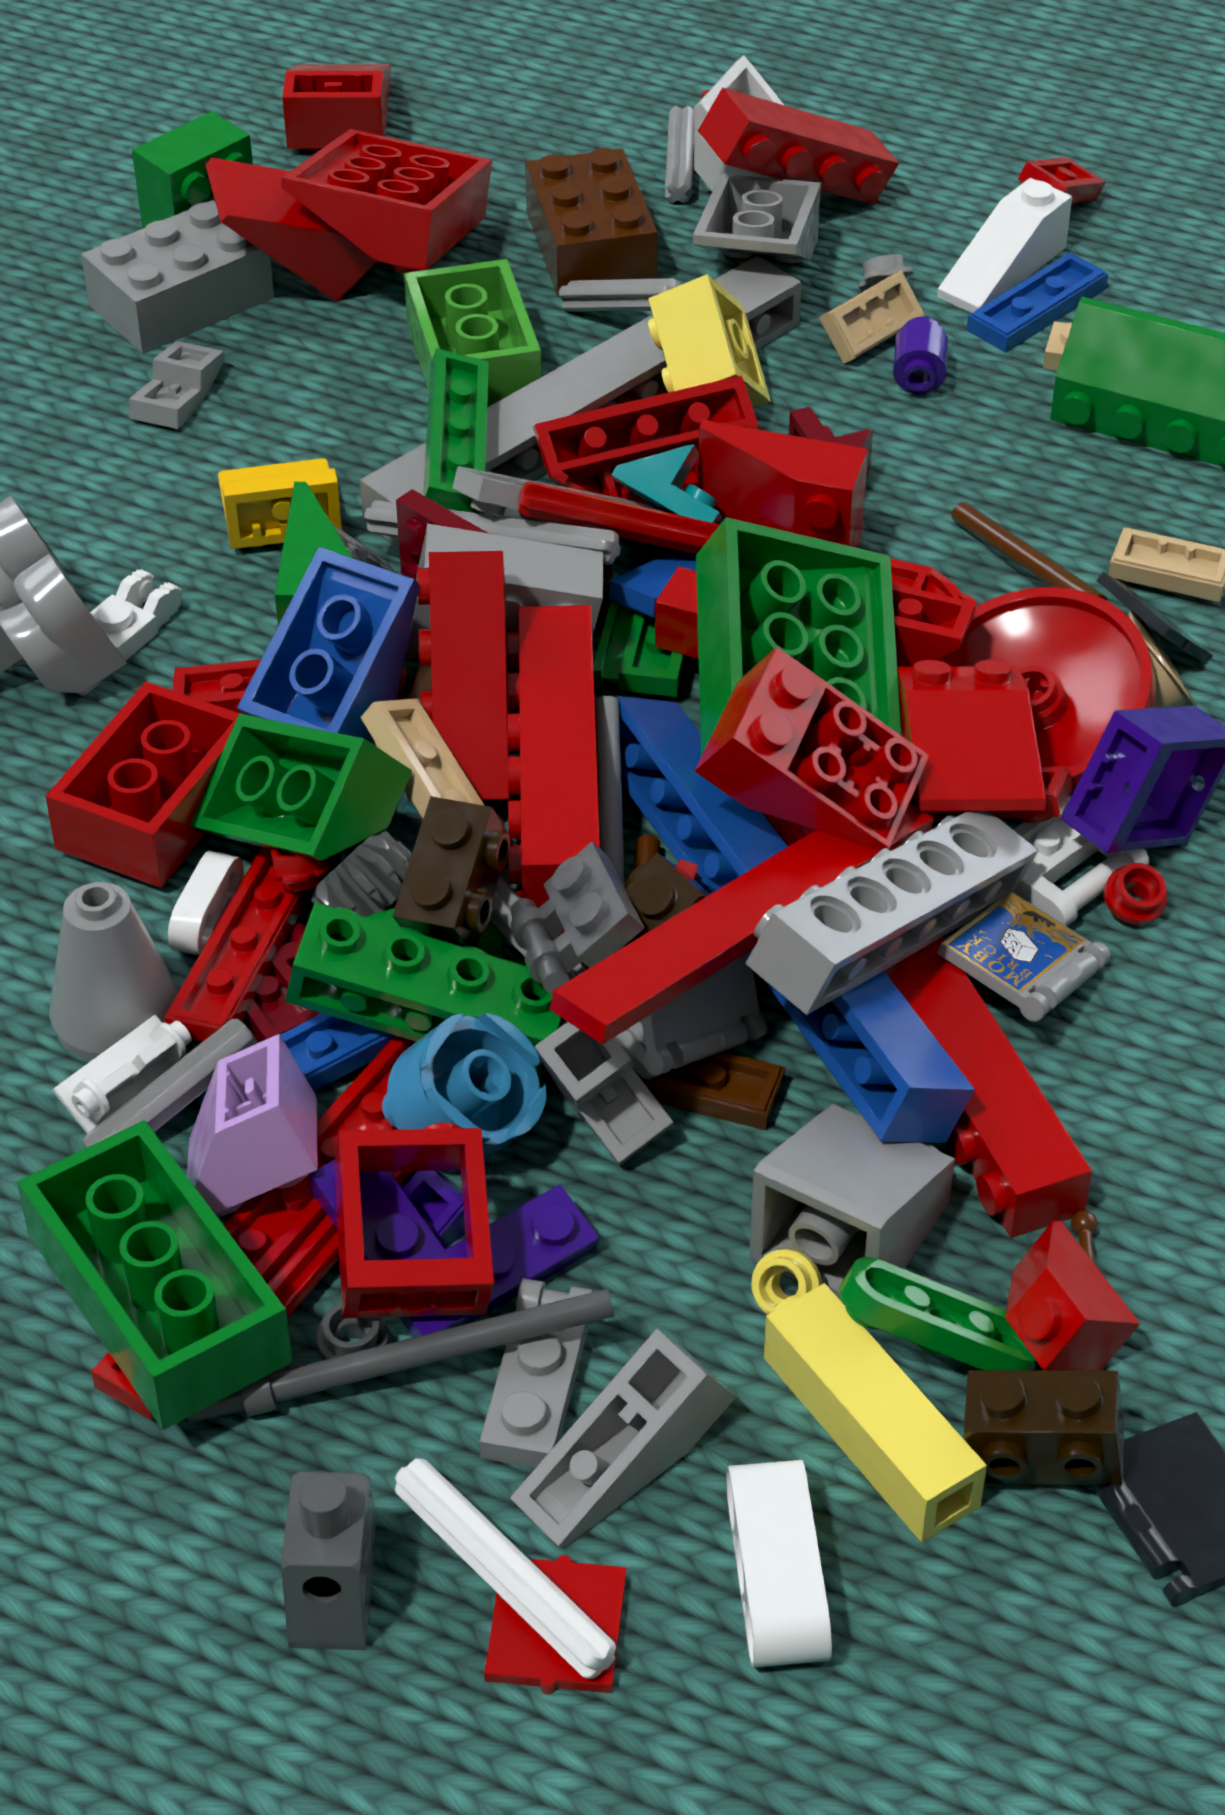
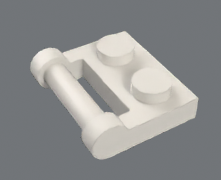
(1058, 853)

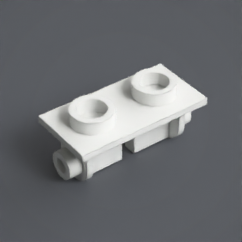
(122, 1071)

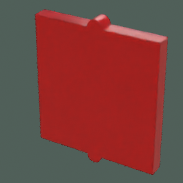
(525, 1658)

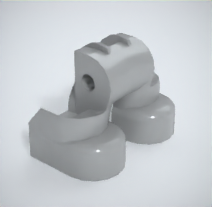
(43, 615)

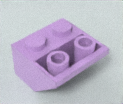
(253, 1127)

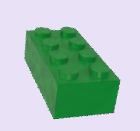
(155, 1273)

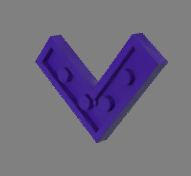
(524, 1243)

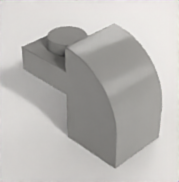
(604, 1090)

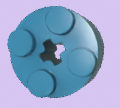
(470, 1076)

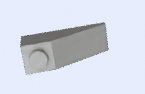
(623, 1439)

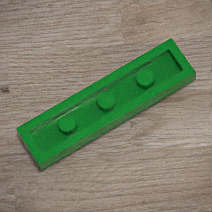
(455, 425)

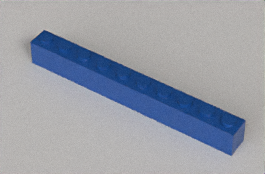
(864, 1037)

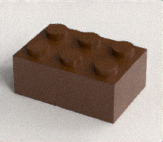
(590, 218)

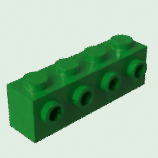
(407, 980)

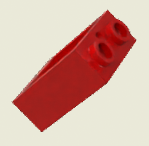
(412, 1285)

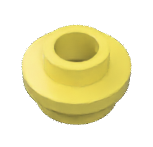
(769, 1269)

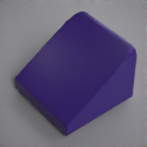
(438, 1203)

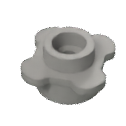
(881, 268)

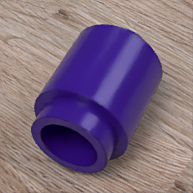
(920, 356)

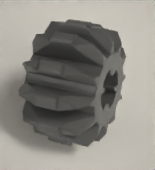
(367, 878)

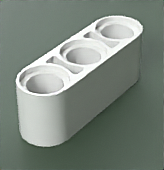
(778, 1564)

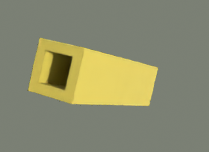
(874, 1412)

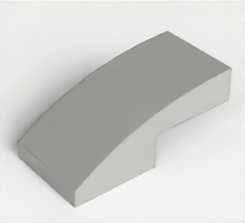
(178, 385)

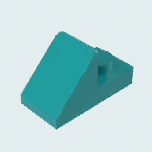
(659, 483)

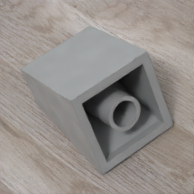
(847, 1195)

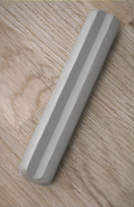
(679, 155)
(613, 294)
(177, 1085)

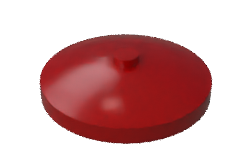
(1076, 660)

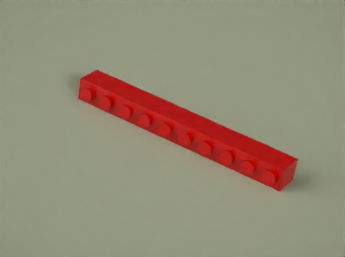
(1008, 1131)

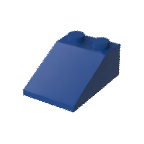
(335, 647)

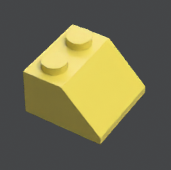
(705, 338)

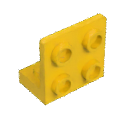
(260, 499)

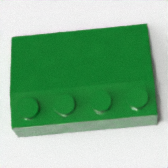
(798, 594)

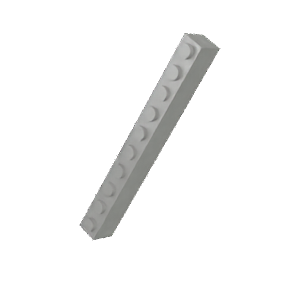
(606, 375)

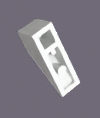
(1010, 246)

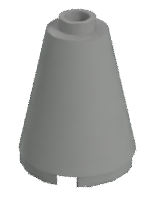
(105, 972)

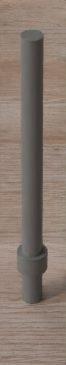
(410, 1353)

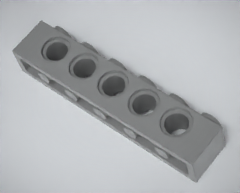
(888, 908)

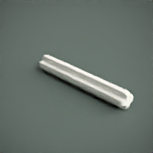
(505, 1569)

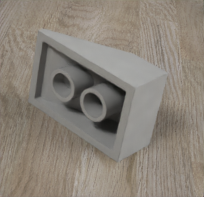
(761, 218)

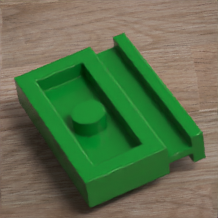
(630, 656)

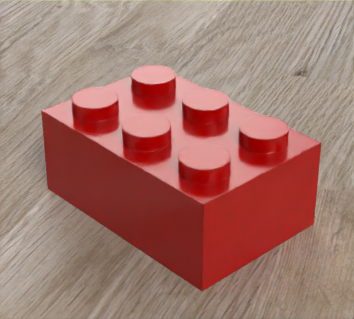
(140, 785)

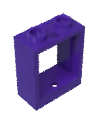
(1144, 778)

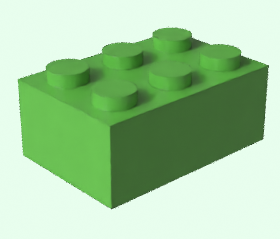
(477, 315)

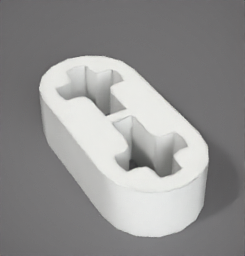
(204, 901)

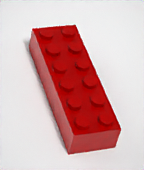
(554, 743)

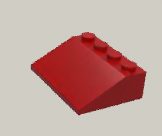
(393, 196)

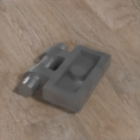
(585, 903)

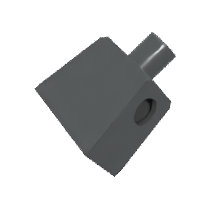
(329, 1536)

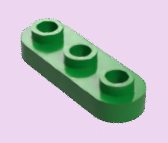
(932, 1316)

